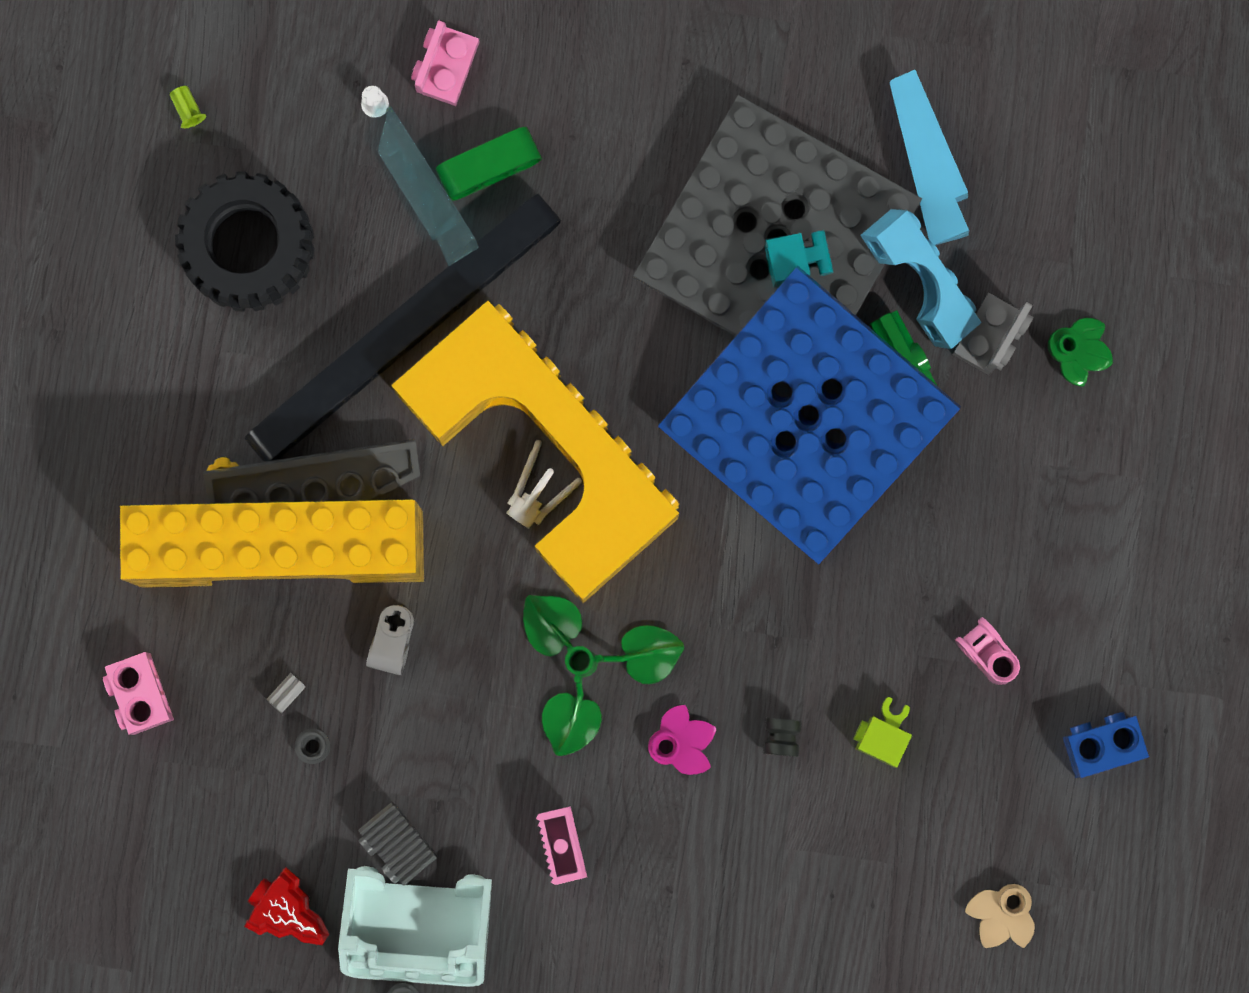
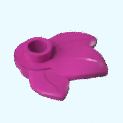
(687, 740)

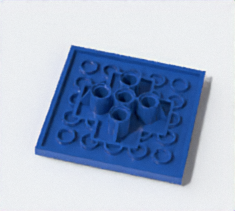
(816, 485)

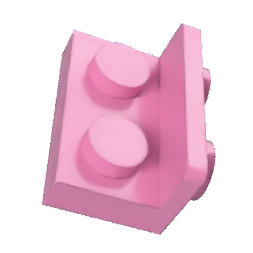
(445, 63)

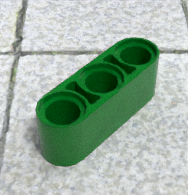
(488, 163)

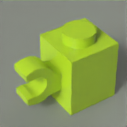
(884, 739)

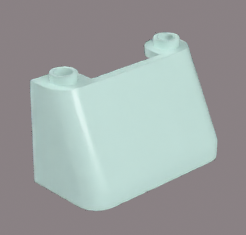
(414, 930)

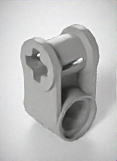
(390, 648)

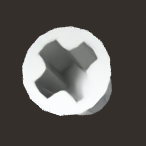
(374, 102)

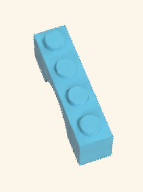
(945, 312)

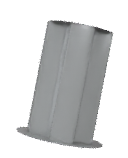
(286, 693)

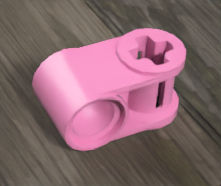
(988, 651)

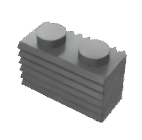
(396, 844)

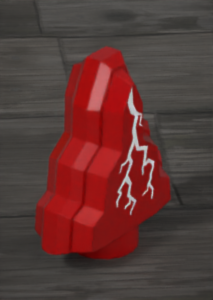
(285, 910)

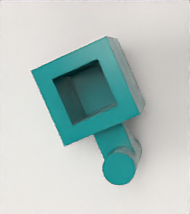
(789, 251)

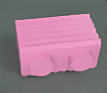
(561, 845)

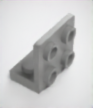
(991, 341)

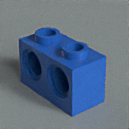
(1107, 753)

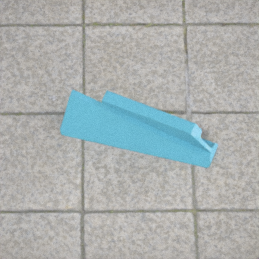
(930, 160)

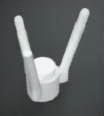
(526, 508)

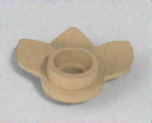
(1000, 921)

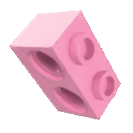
(147, 689)

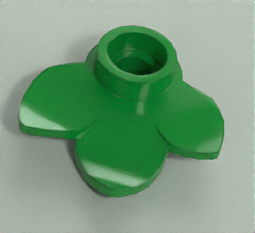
(1085, 351)

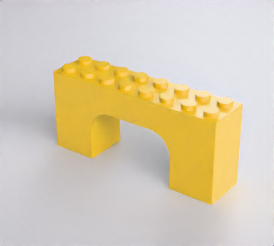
(492, 366)
(271, 541)

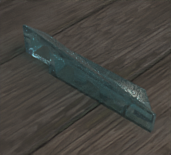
(424, 191)

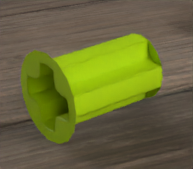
(186, 107)

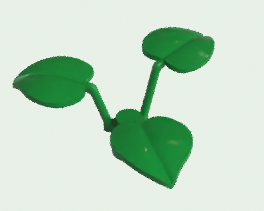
(550, 626)

